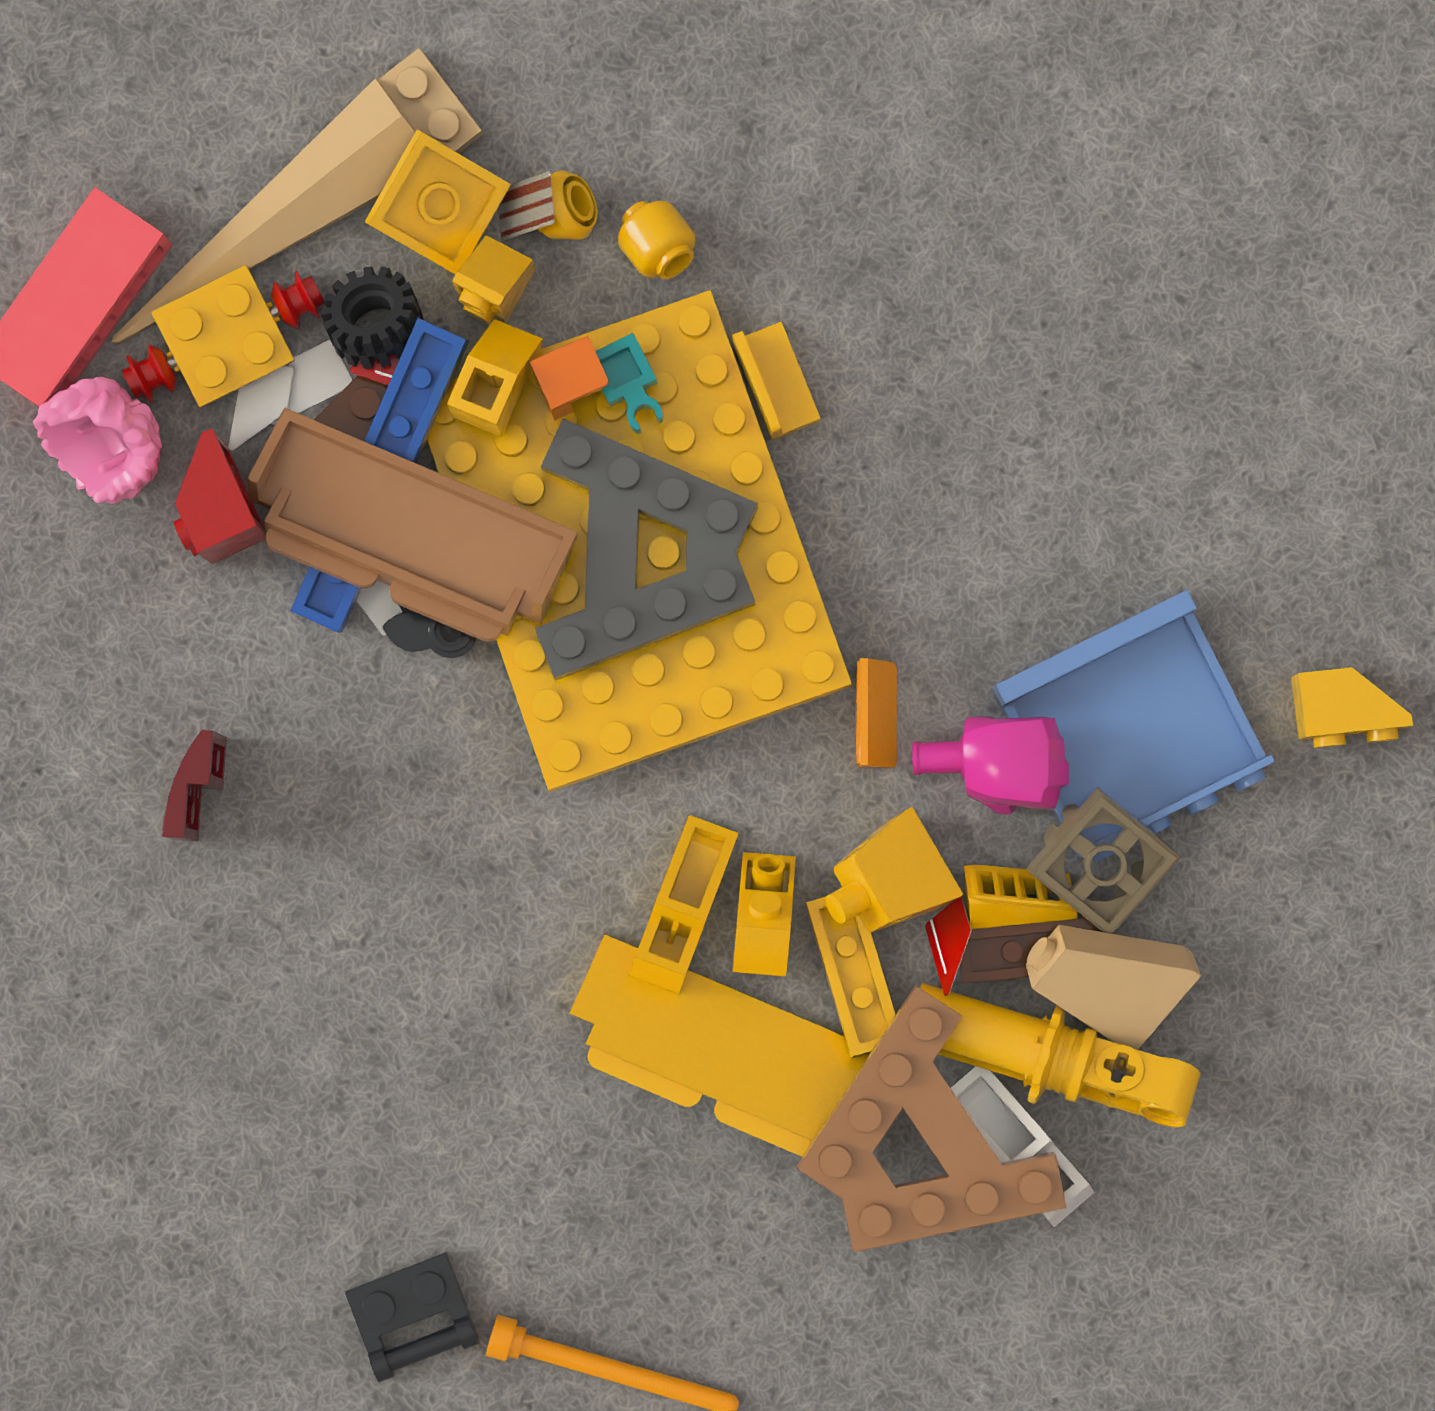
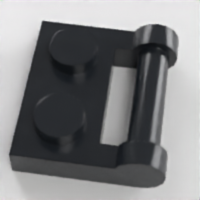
(404, 1300)

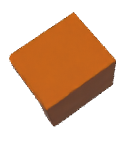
(569, 375)

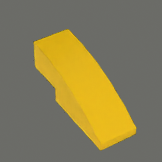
(683, 904)

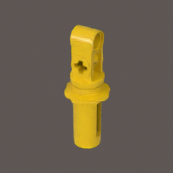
(1068, 1060)

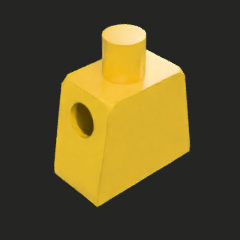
(892, 876)

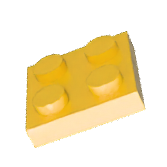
(437, 202)

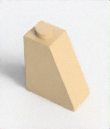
(1112, 980)

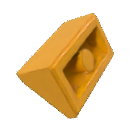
(876, 713)

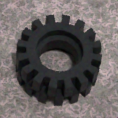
(360, 297)

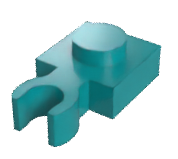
(628, 378)

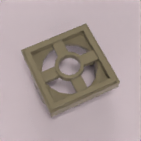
(1129, 889)

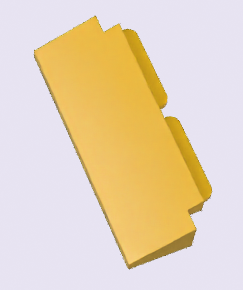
(759, 1062)

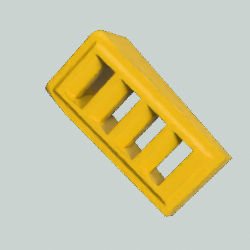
(999, 898)

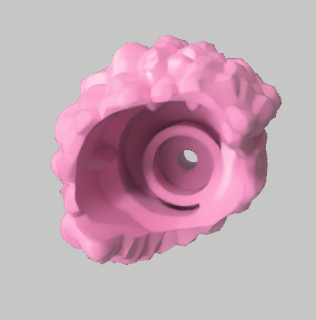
(101, 438)

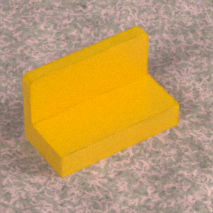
(776, 380)

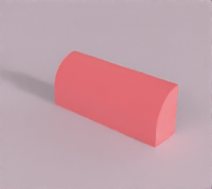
(77, 297)

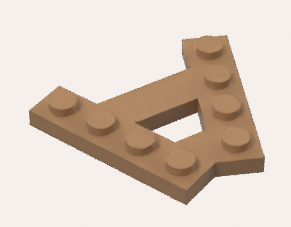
(976, 1185)

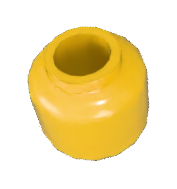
(656, 239)

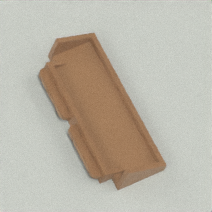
(399, 523)

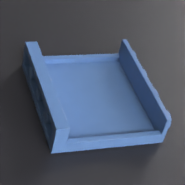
(1142, 718)

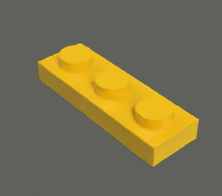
(853, 977)

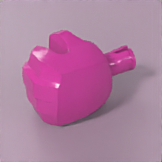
(1002, 761)

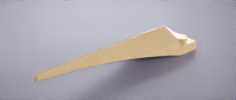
(329, 177)

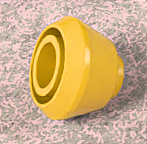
(572, 206)

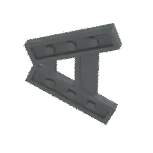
(617, 613)

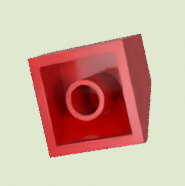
(216, 504)

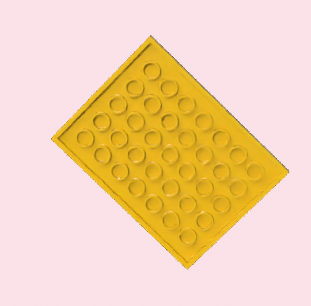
(703, 677)

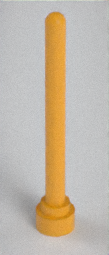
(511, 1341)

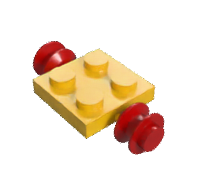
(222, 336)

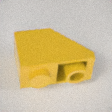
(492, 281)
(494, 377)
(1344, 704)
(764, 914)

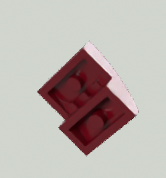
(199, 769)

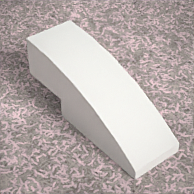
(1015, 1134)

